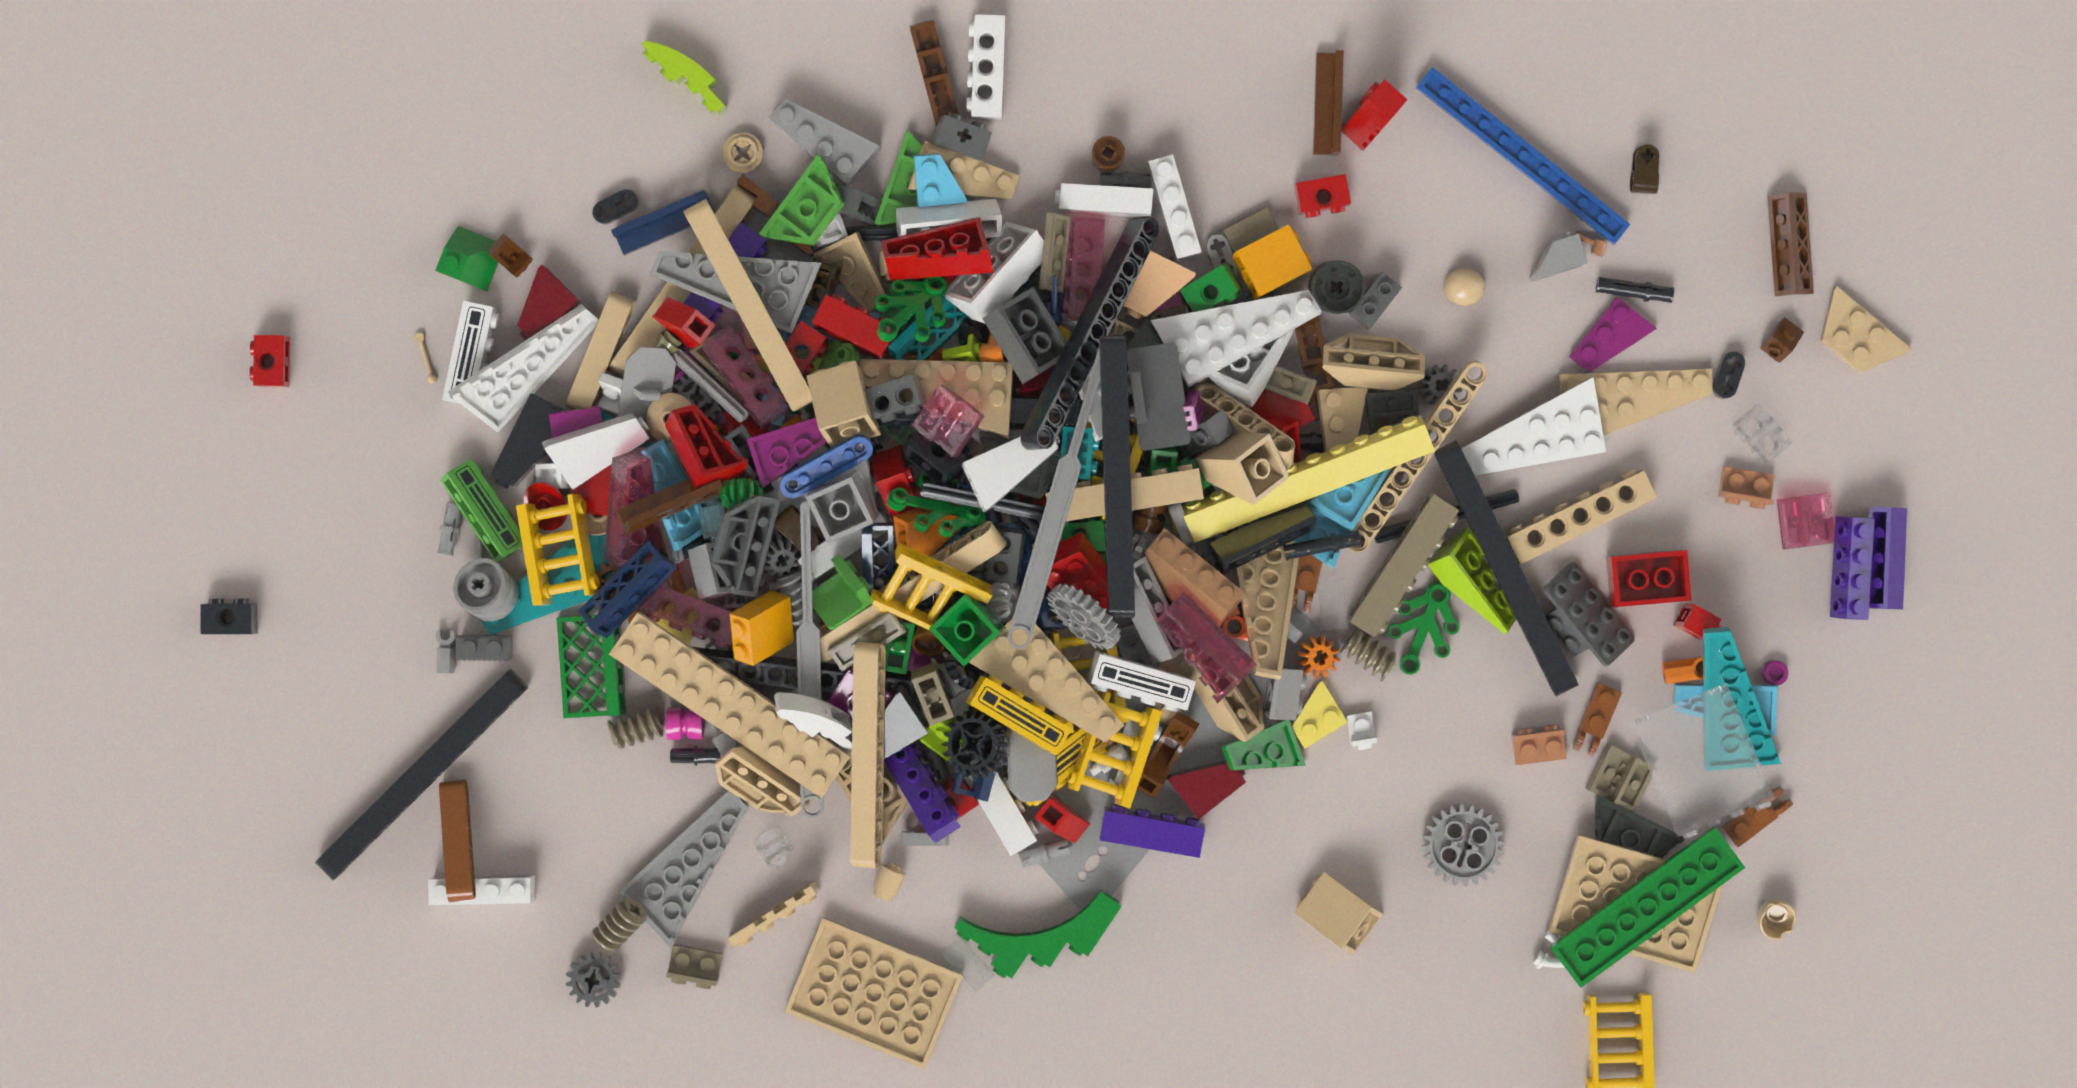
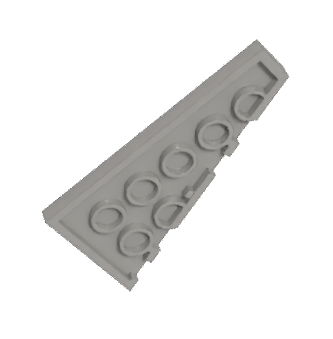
(779, 283)
(679, 873)

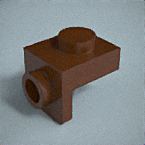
(510, 255)
(1782, 340)

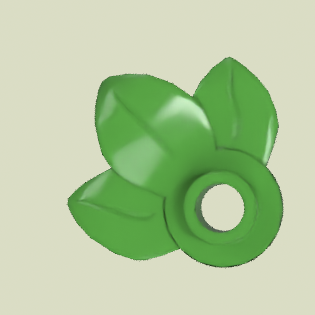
(839, 352)

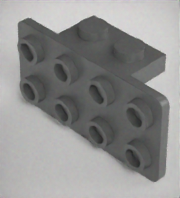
(1157, 396)
(1585, 617)

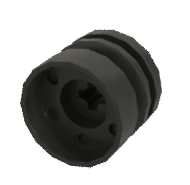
(1351, 287)

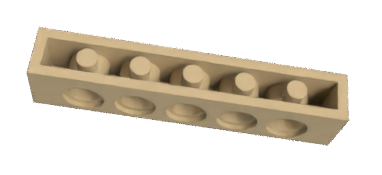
(1640, 494)

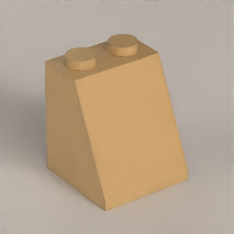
(841, 403)
(1244, 466)
(1338, 913)

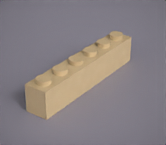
(1146, 492)

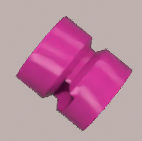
(683, 723)

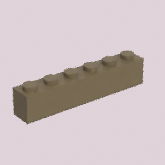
(1403, 564)

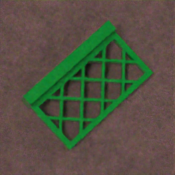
(612, 671)

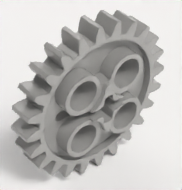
(1083, 616)
(1486, 848)

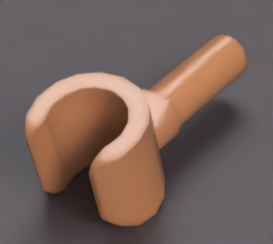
(1598, 247)

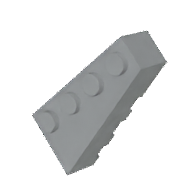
(840, 148)

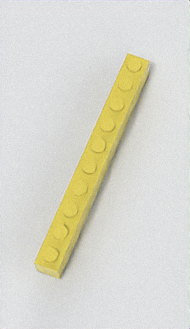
(1313, 477)

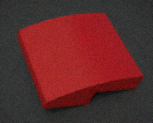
(1273, 404)
(596, 492)

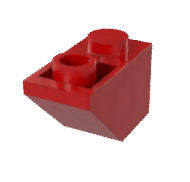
(683, 322)
(1061, 819)

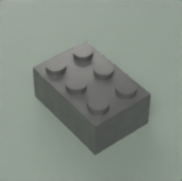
(1026, 335)

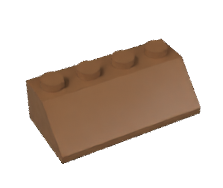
(1182, 570)

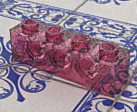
(1093, 232)
(732, 341)
(683, 605)

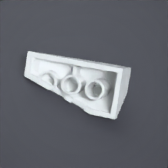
(1249, 375)

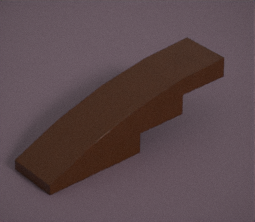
(933, 69)
(767, 206)
(1310, 347)

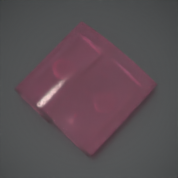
(948, 420)
(1806, 520)

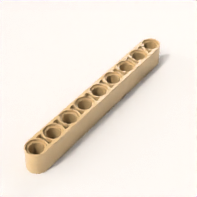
(730, 214)
(749, 304)
(1414, 469)
(961, 554)
(867, 755)

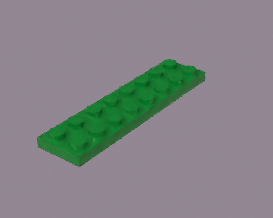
(1647, 906)

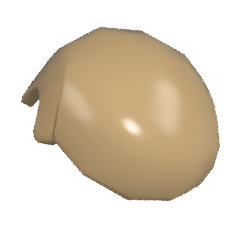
(1464, 286)
(1776, 918)

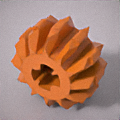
(1326, 660)

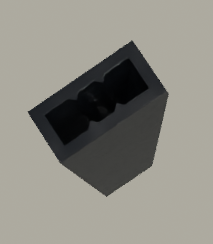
(525, 442)

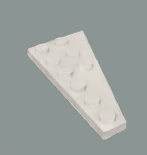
(1225, 334)

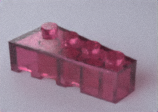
(629, 482)
(1205, 646)

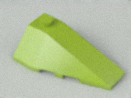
(1464, 572)

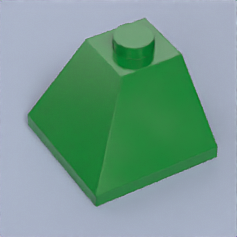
(467, 259)
(967, 629)

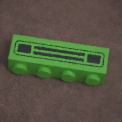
(483, 510)

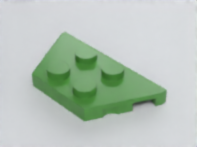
(896, 192)
(806, 208)

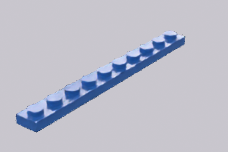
(1522, 156)

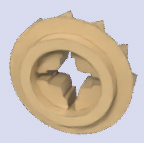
(742, 140)

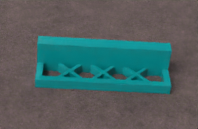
(906, 341)

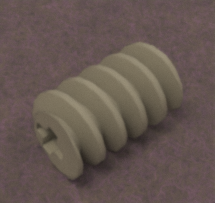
(1369, 653)
(636, 728)
(620, 924)

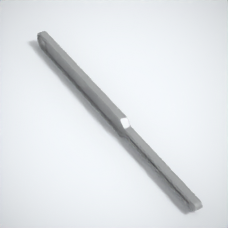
(1052, 522)
(808, 640)

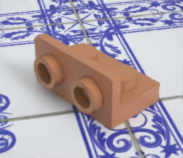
(1746, 486)
(1539, 745)

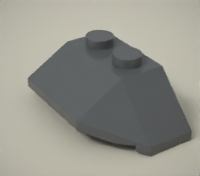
(744, 543)

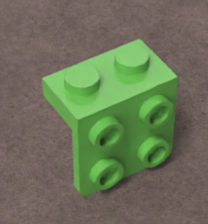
(841, 595)

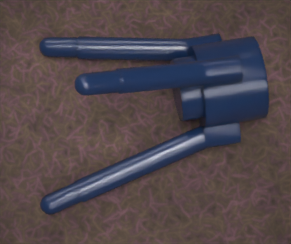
(1053, 308)

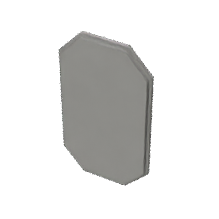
(646, 377)
(1030, 769)

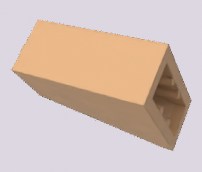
(1155, 285)

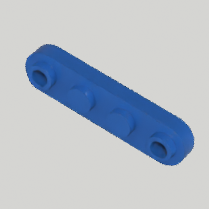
(826, 466)

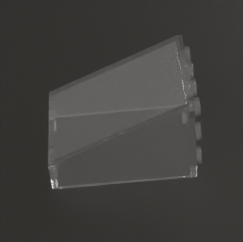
(1702, 761)

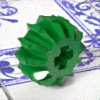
(739, 490)

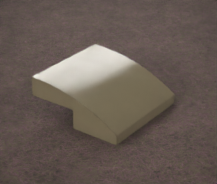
(1620, 778)

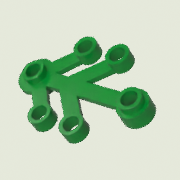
(912, 305)
(940, 510)
(1425, 623)

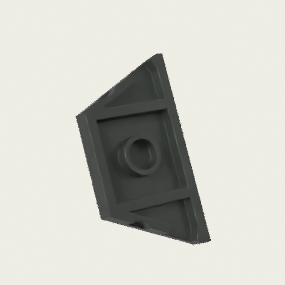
(1035, 483)
(1630, 830)

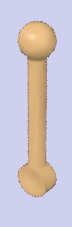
(420, 338)

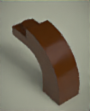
(1166, 752)

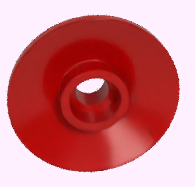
(545, 496)

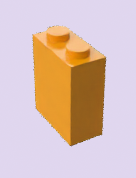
(1272, 261)
(761, 627)

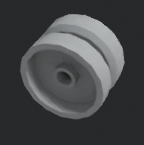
(486, 589)

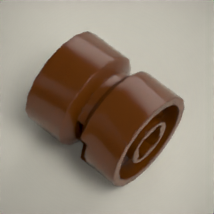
(1108, 154)
(1150, 519)
(925, 641)

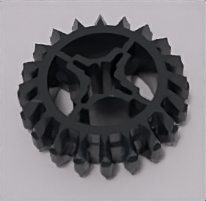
(982, 752)

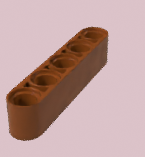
(457, 840)

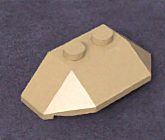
(1373, 362)
(1238, 712)
(758, 782)

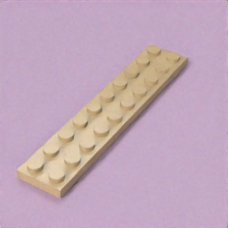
(728, 704)

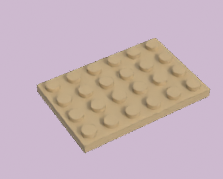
(1605, 870)
(874, 993)

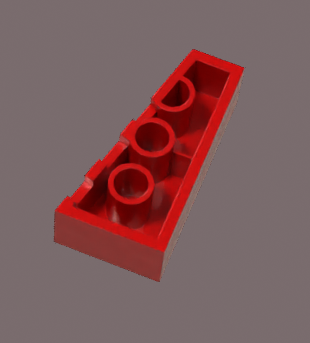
(1376, 110)
(939, 252)

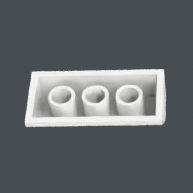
(1013, 261)

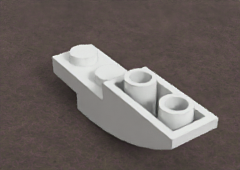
(815, 716)

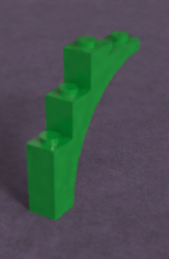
(1044, 946)

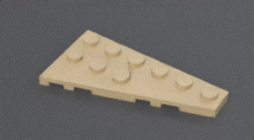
(1636, 396)
(1048, 679)

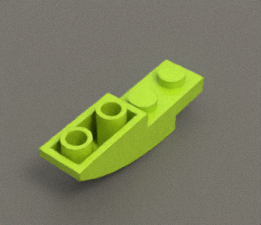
(678, 67)

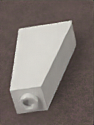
(1105, 200)
(591, 449)
(1002, 469)
(845, 546)

